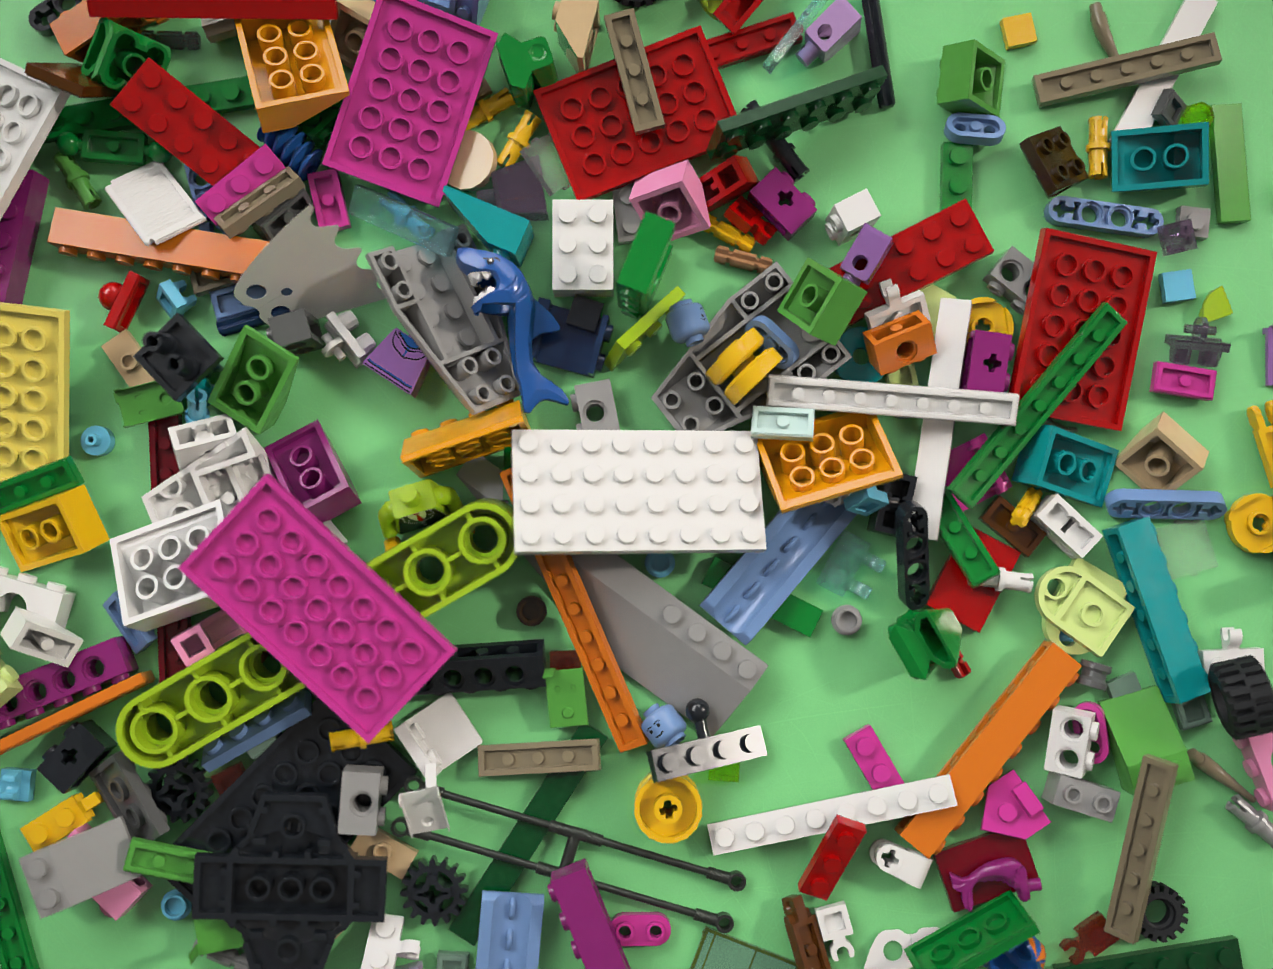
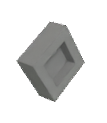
(1200, 220)

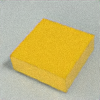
(1018, 31)

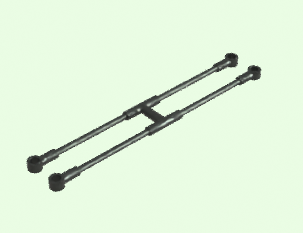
(574, 836)

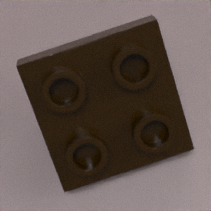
(1054, 161)

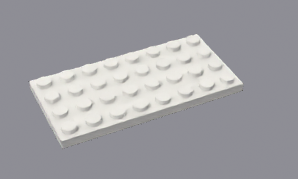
(636, 492)

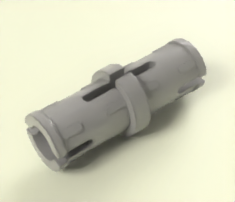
(1254, 820)

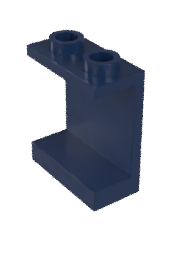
(572, 347)

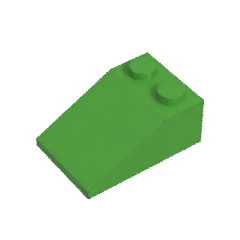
(255, 381)
(1142, 726)

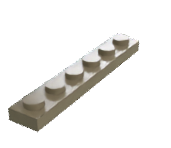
(1127, 69)
(1141, 848)

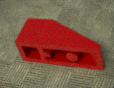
(728, 181)

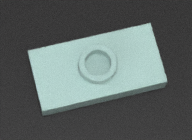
(782, 423)

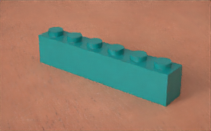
(1158, 612)

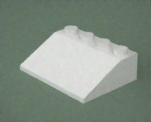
(147, 569)

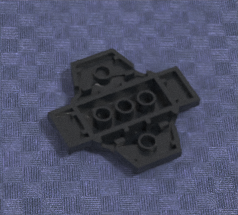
(290, 883)

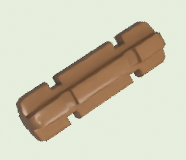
(741, 259)

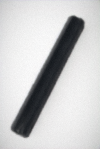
(878, 50)

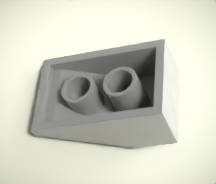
(78, 867)

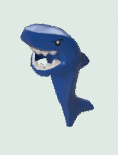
(511, 296)

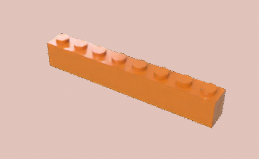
(190, 251)
(993, 743)

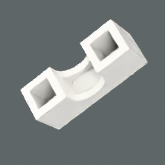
(45, 600)

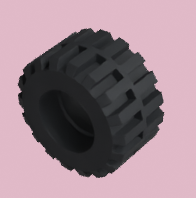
(1242, 696)

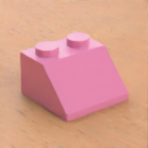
(673, 195)

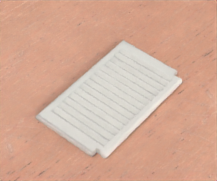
(154, 203)

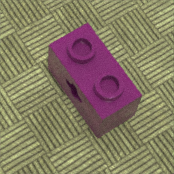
(787, 218)
(983, 346)

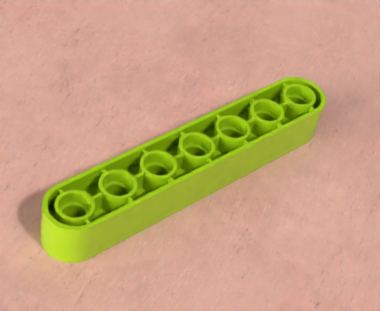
(253, 688)

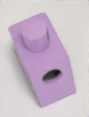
(838, 24)

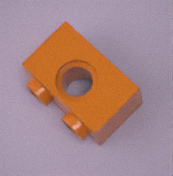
(899, 342)

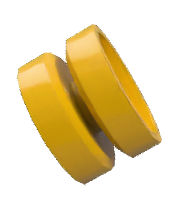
(743, 365)
(672, 823)

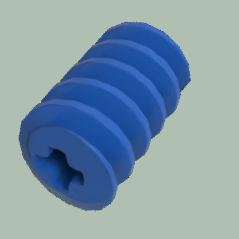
(293, 150)

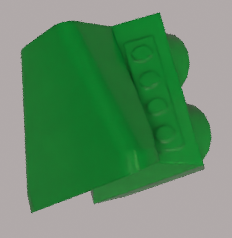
(119, 53)
(526, 67)
(926, 640)

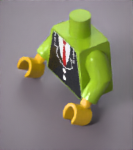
(414, 508)

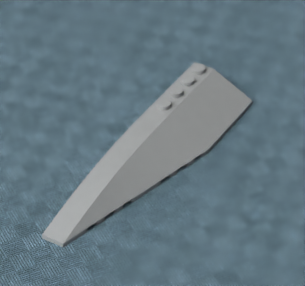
(649, 629)

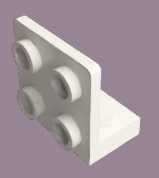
(438, 734)

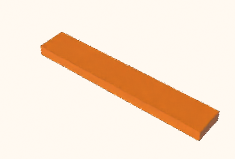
(75, 711)

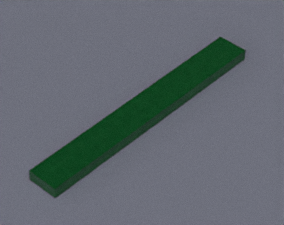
(522, 840)

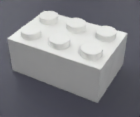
(583, 248)

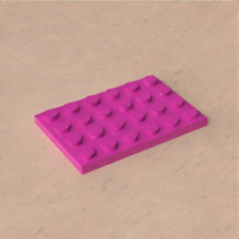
(410, 99)

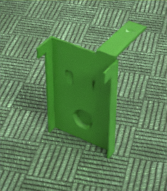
(146, 404)
(566, 697)
(214, 936)

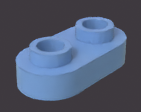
(974, 129)
(775, 338)

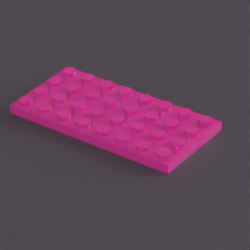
(317, 607)

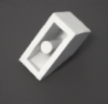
(40, 637)

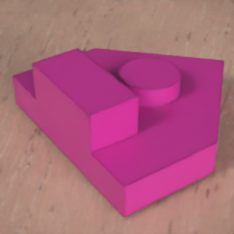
(1012, 808)

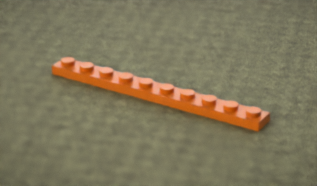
(590, 644)

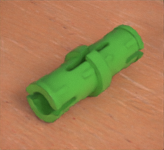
(77, 181)

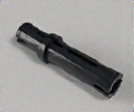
(783, 152)

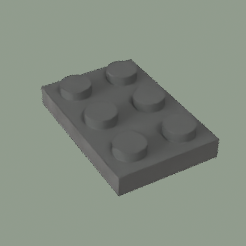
(129, 797)

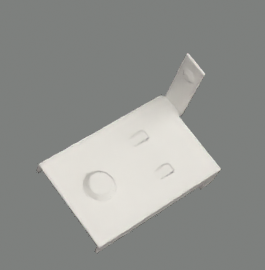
(424, 807)

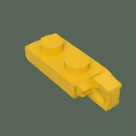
(61, 820)

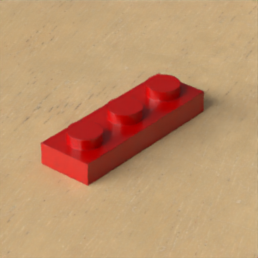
(831, 857)

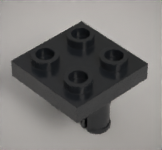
(177, 357)

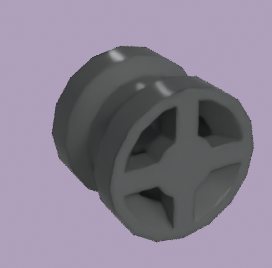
(1093, 674)

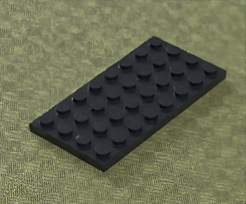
(294, 763)

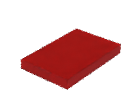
(953, 591)

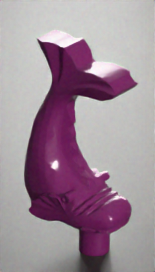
(1003, 869)

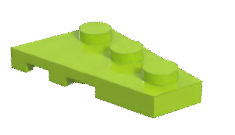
(646, 326)

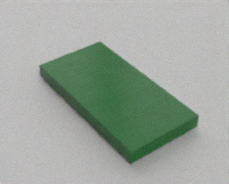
(975, 936)

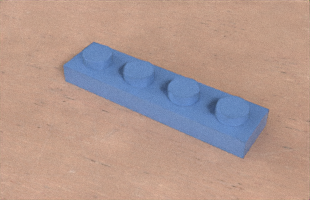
(257, 730)

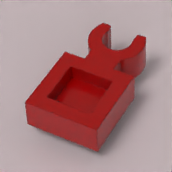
(748, 218)

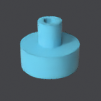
(97, 440)

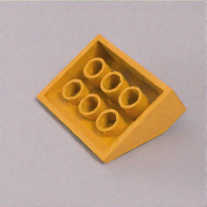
(291, 69)
(463, 440)
(845, 457)

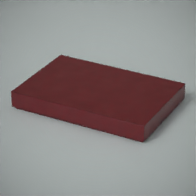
(970, 854)

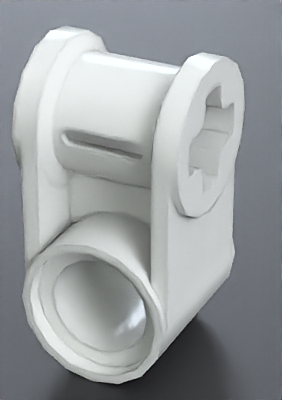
(903, 863)

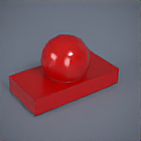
(122, 300)

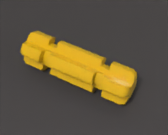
(730, 235)
(1026, 507)

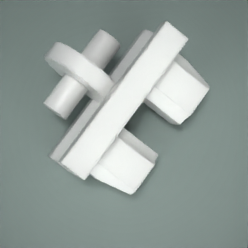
(339, 328)

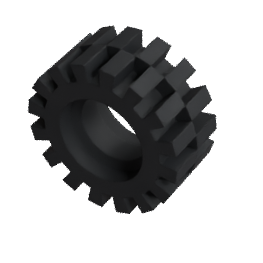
(1173, 915)

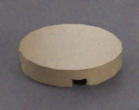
(473, 163)

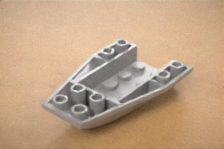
(436, 311)
(696, 403)

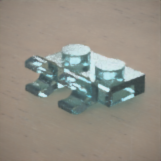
(843, 564)

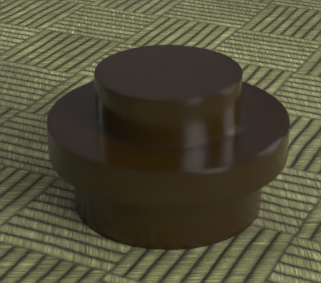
(531, 611)

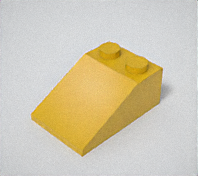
(53, 529)

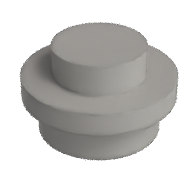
(846, 620)

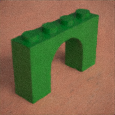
(645, 265)

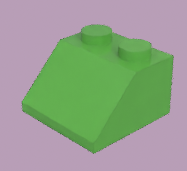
(970, 79)
(821, 301)

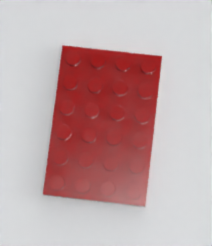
(595, 129)
(1065, 288)

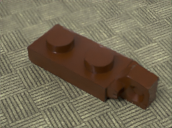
(804, 934)

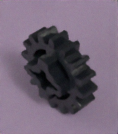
(176, 800)
(434, 903)

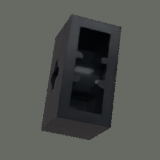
(898, 491)
(92, 747)

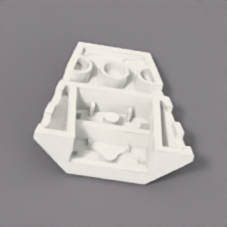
(222, 474)

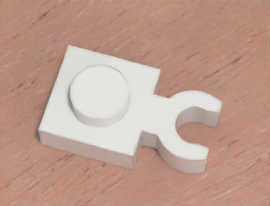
(834, 926)

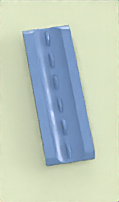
(763, 581)
(509, 930)

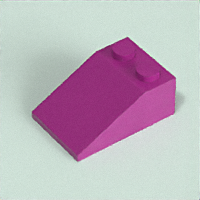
(313, 472)

